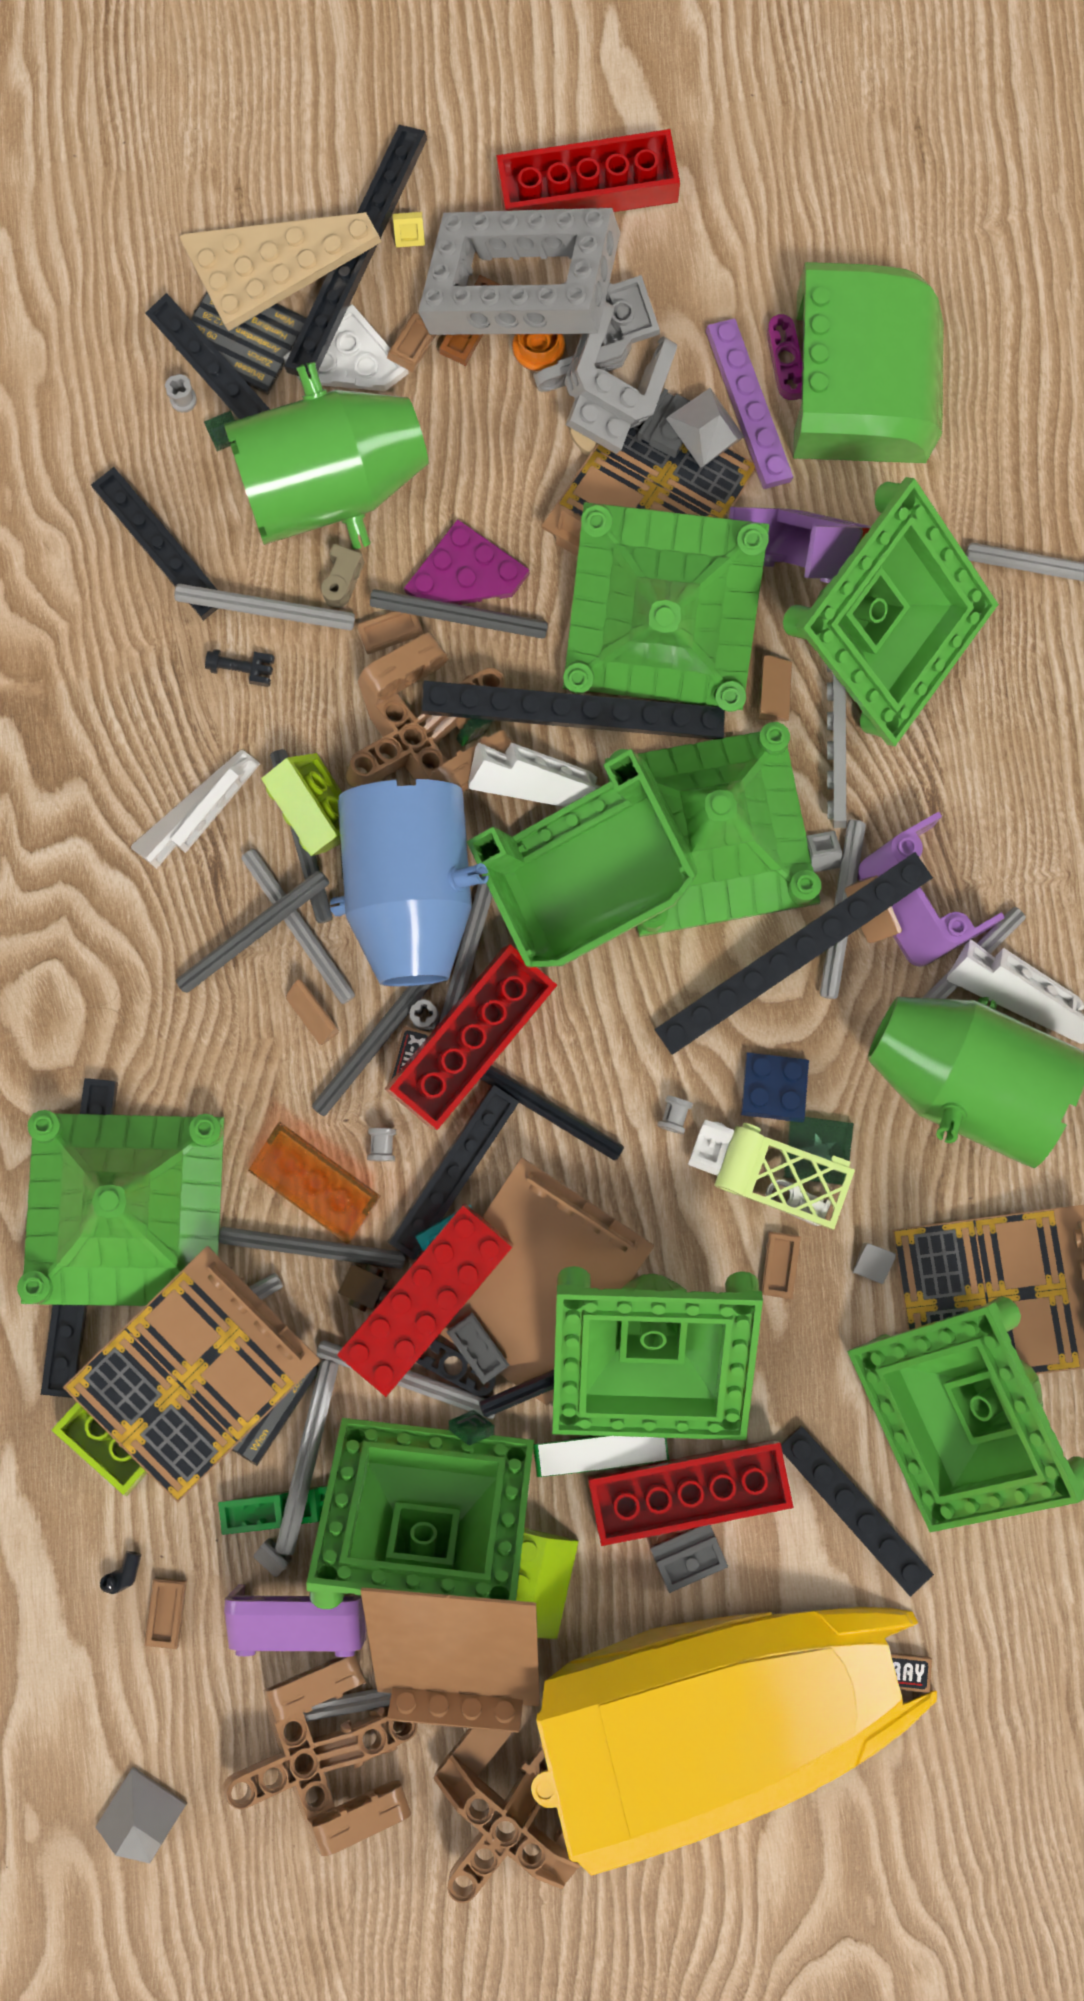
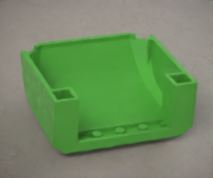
(869, 364)
(588, 867)

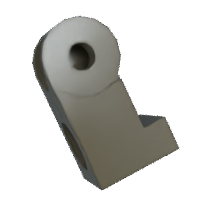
(343, 577)

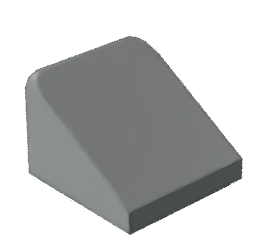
(824, 851)
(874, 1263)
(270, 1559)

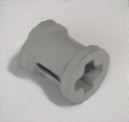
(180, 393)
(417, 1008)
(675, 1115)
(381, 1144)

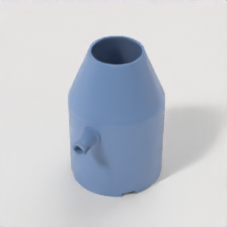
(406, 877)

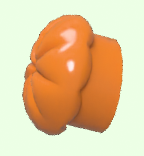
(538, 350)

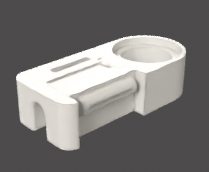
(796, 1199)

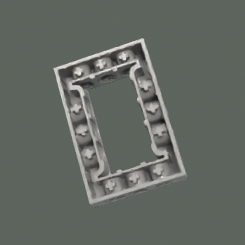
(570, 308)

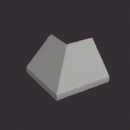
(705, 427)
(139, 1817)

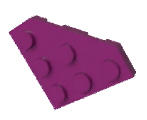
(466, 570)

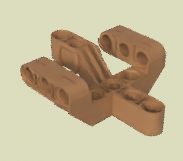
(380, 690)
(461, 1785)
(328, 1825)

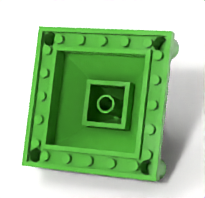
(664, 605)
(896, 612)
(741, 826)
(118, 1205)
(654, 1357)
(967, 1419)
(421, 1514)

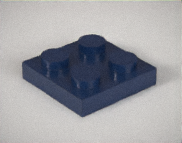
(775, 1087)

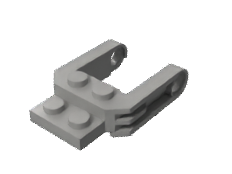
(630, 323)
(603, 403)

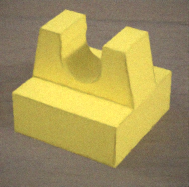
(408, 229)

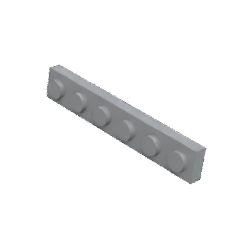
(837, 751)

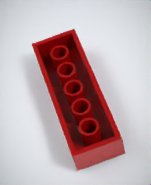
(592, 174)
(470, 1037)
(425, 1300)
(690, 1492)

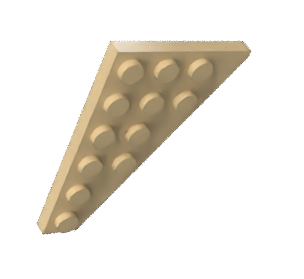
(268, 262)

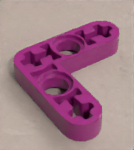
(785, 371)

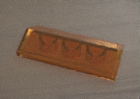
(314, 1183)

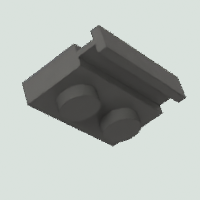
(658, 430)
(688, 1557)

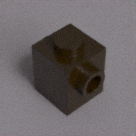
(364, 1286)

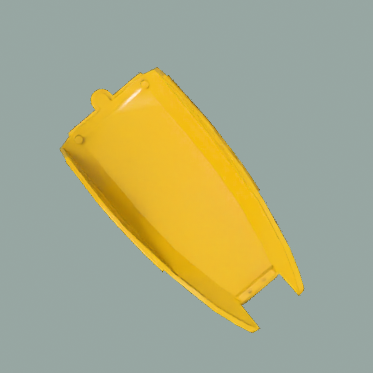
(714, 1725)

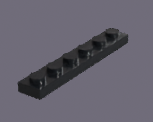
(205, 358)
(151, 535)
(454, 1169)
(855, 1511)

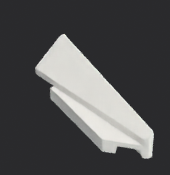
(529, 776)
(196, 812)
(1019, 989)

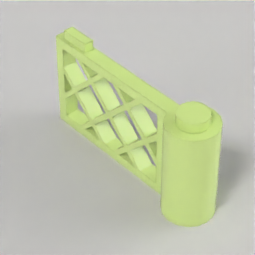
(742, 1168)

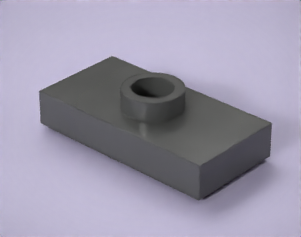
(477, 1348)

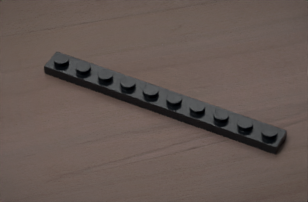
(343, 281)
(572, 710)
(793, 953)
(68, 1321)

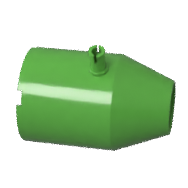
(326, 458)
(979, 1073)

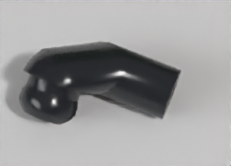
(123, 1577)

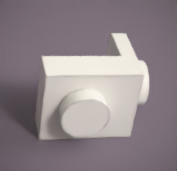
(711, 1147)

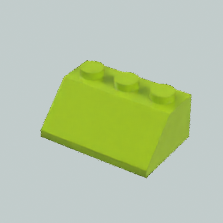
(307, 800)
(99, 1449)
(545, 1577)

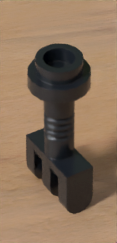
(255, 668)

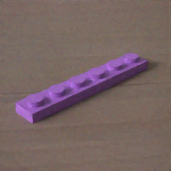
(749, 403)

